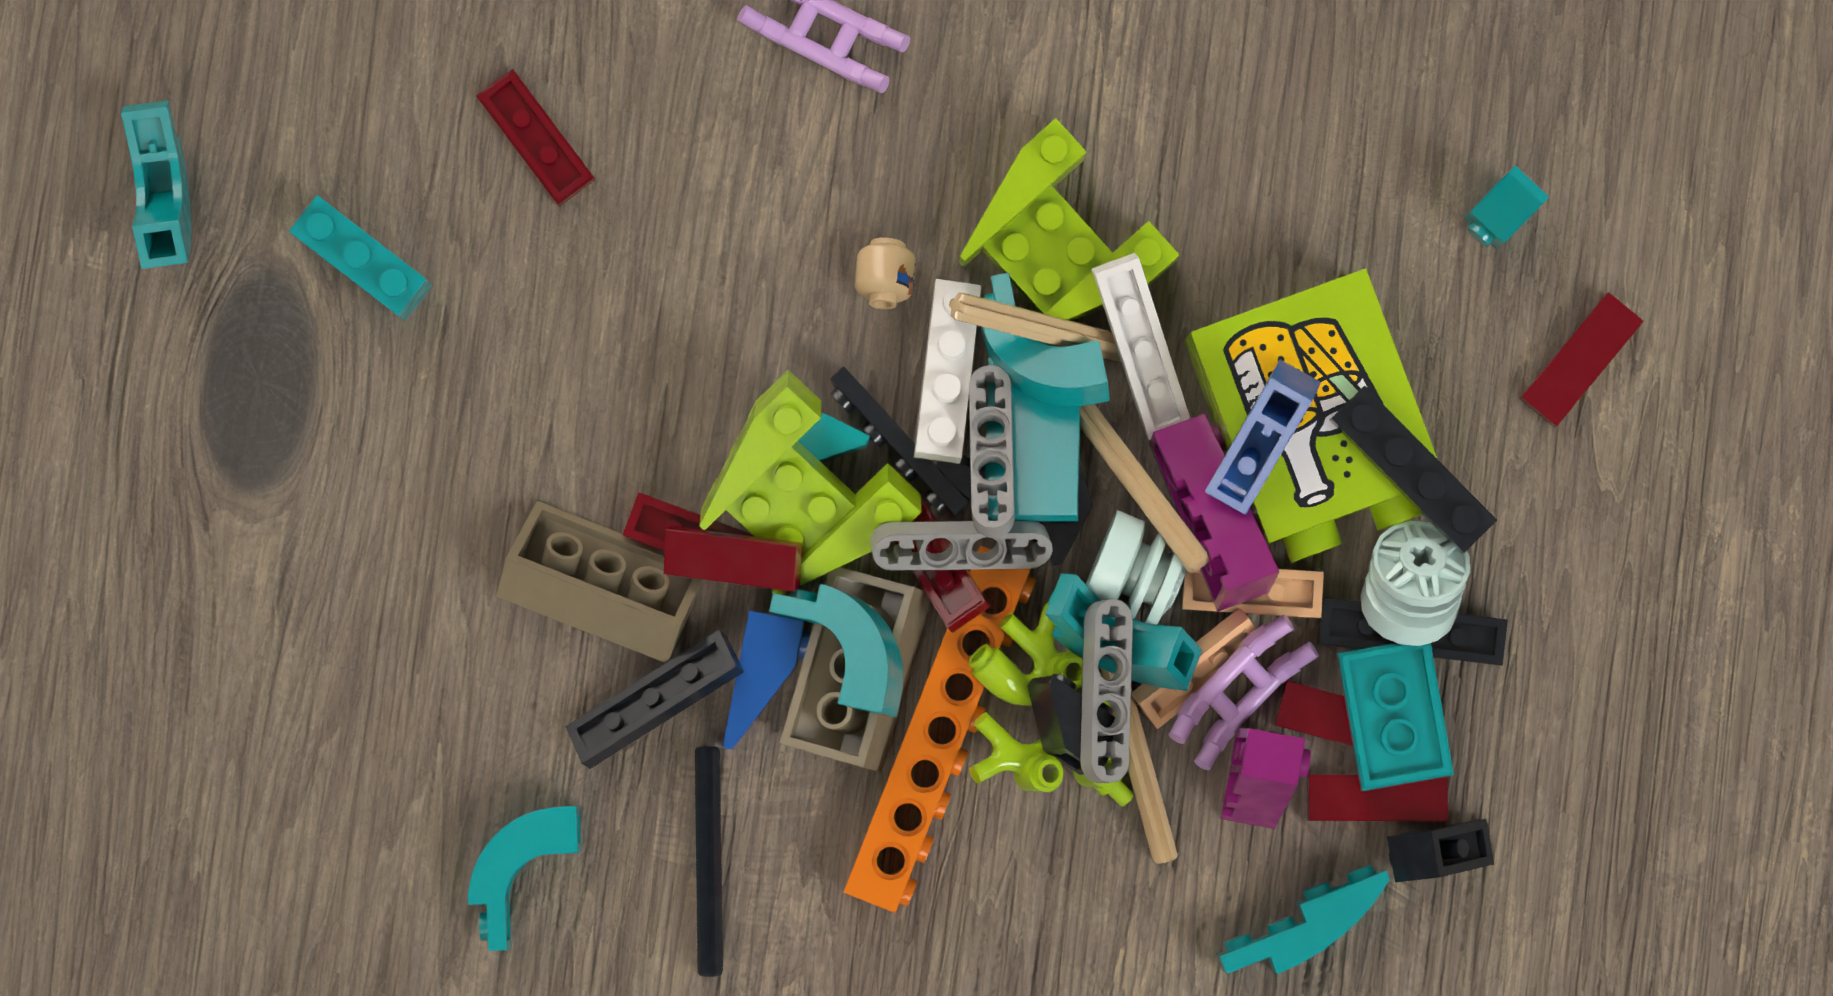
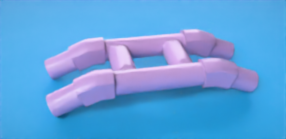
(835, 57)
(1264, 685)

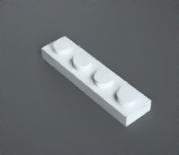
(1140, 343)
(945, 377)

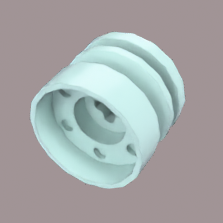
(1136, 569)
(1414, 584)

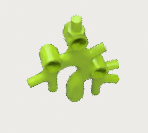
(1008, 683)

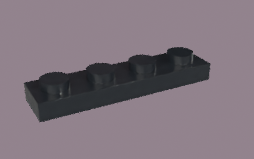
(884, 429)
(1413, 470)
(1469, 640)
(654, 699)

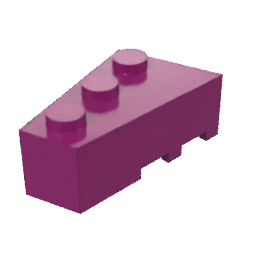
(1263, 776)

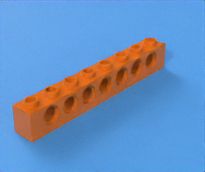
(866, 878)

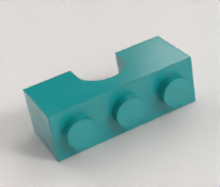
(361, 258)

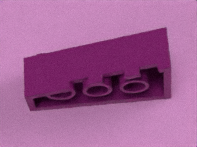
(1238, 556)

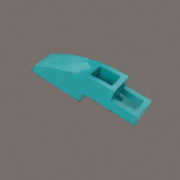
(1325, 918)

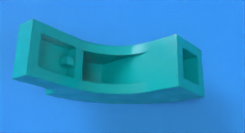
(161, 185)
(1042, 371)
(870, 650)
(1160, 653)
(525, 838)

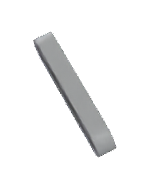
(991, 450)
(959, 553)
(1115, 691)

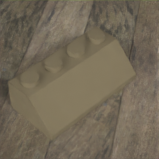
(597, 582)
(815, 717)

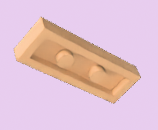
(1293, 594)
(1217, 647)

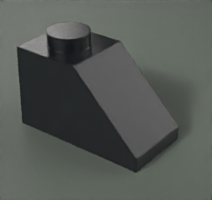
(1440, 851)

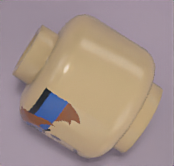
(885, 273)

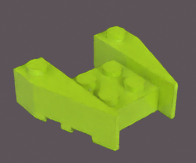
(1043, 239)
(791, 496)

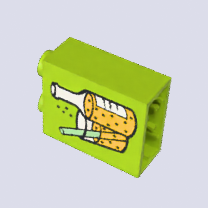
(1345, 344)

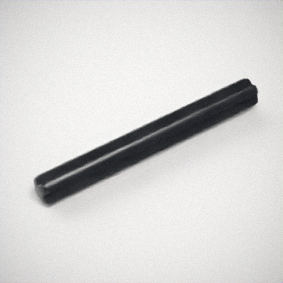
(708, 861)

